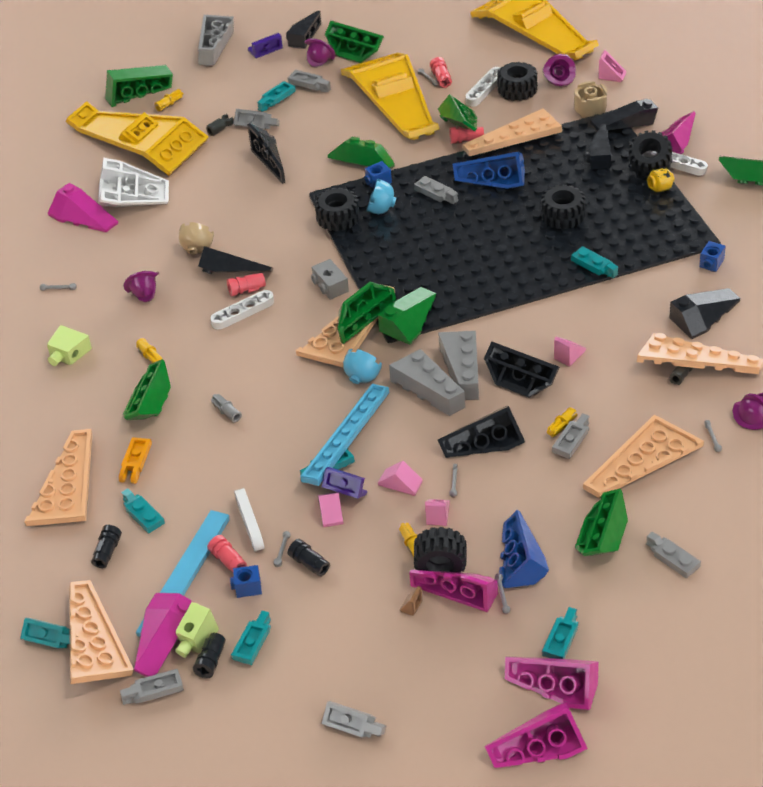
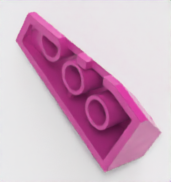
(465, 588)

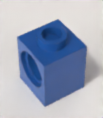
(378, 170)
(712, 256)
(246, 581)

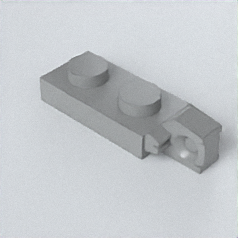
(309, 81)
(257, 118)
(436, 190)
(571, 437)
(672, 555)
(152, 687)
(351, 720)

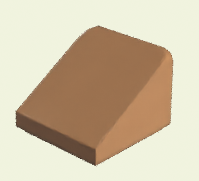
(412, 602)

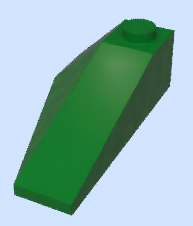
(458, 113)
(406, 315)

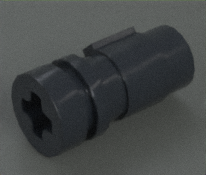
(108, 540)
(311, 559)
(208, 659)

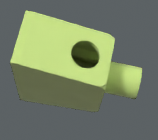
(67, 346)
(194, 629)

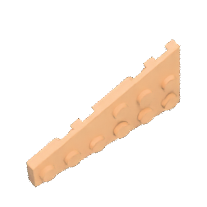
(524, 129)
(328, 347)
(696, 355)
(646, 451)
(66, 487)
(93, 641)

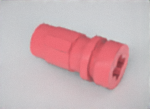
(440, 70)
(462, 134)
(247, 283)
(223, 550)

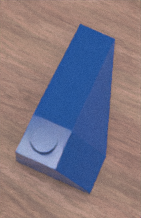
(496, 171)
(522, 556)

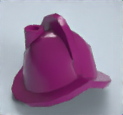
(318, 52)
(560, 70)
(142, 285)
(749, 411)

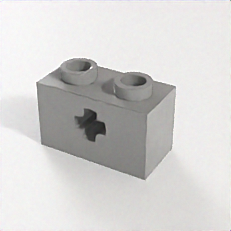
(329, 279)

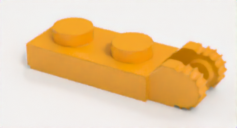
(134, 459)

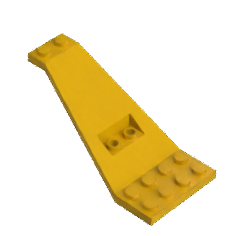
(540, 23)
(396, 92)
(164, 141)

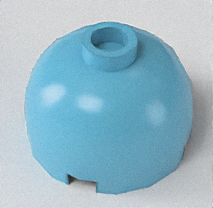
(381, 197)
(361, 366)

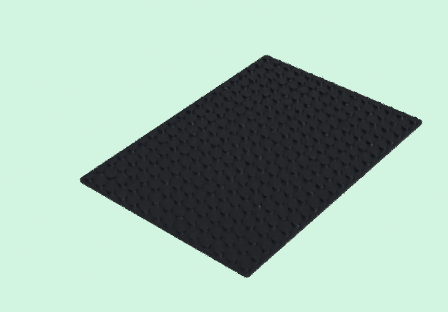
(492, 242)

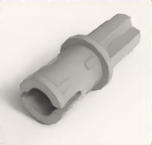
(226, 407)

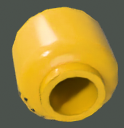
(660, 180)

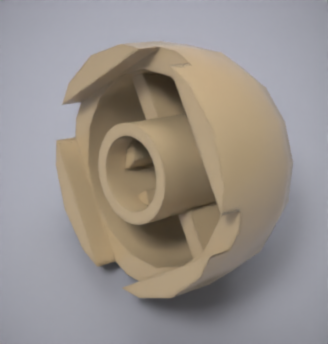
(195, 237)

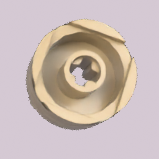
(590, 99)

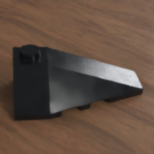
(630, 115)
(265, 149)
(219, 261)
(699, 311)
(488, 434)

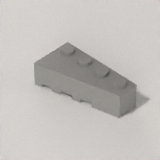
(214, 36)
(460, 356)
(428, 381)

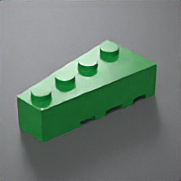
(136, 82)

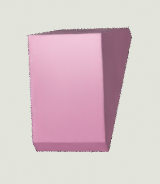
(610, 69)
(567, 351)
(401, 478)
(330, 509)
(437, 511)

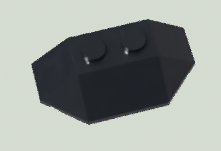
(518, 370)

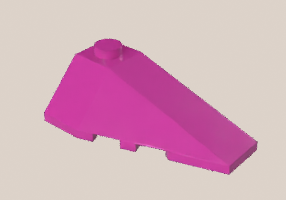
(680, 132)
(77, 207)
(159, 631)
(556, 678)
(539, 739)

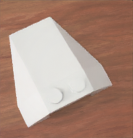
(130, 186)

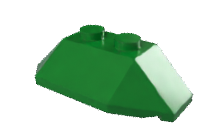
(352, 42)
(361, 152)
(743, 169)
(363, 309)
(149, 393)
(603, 525)

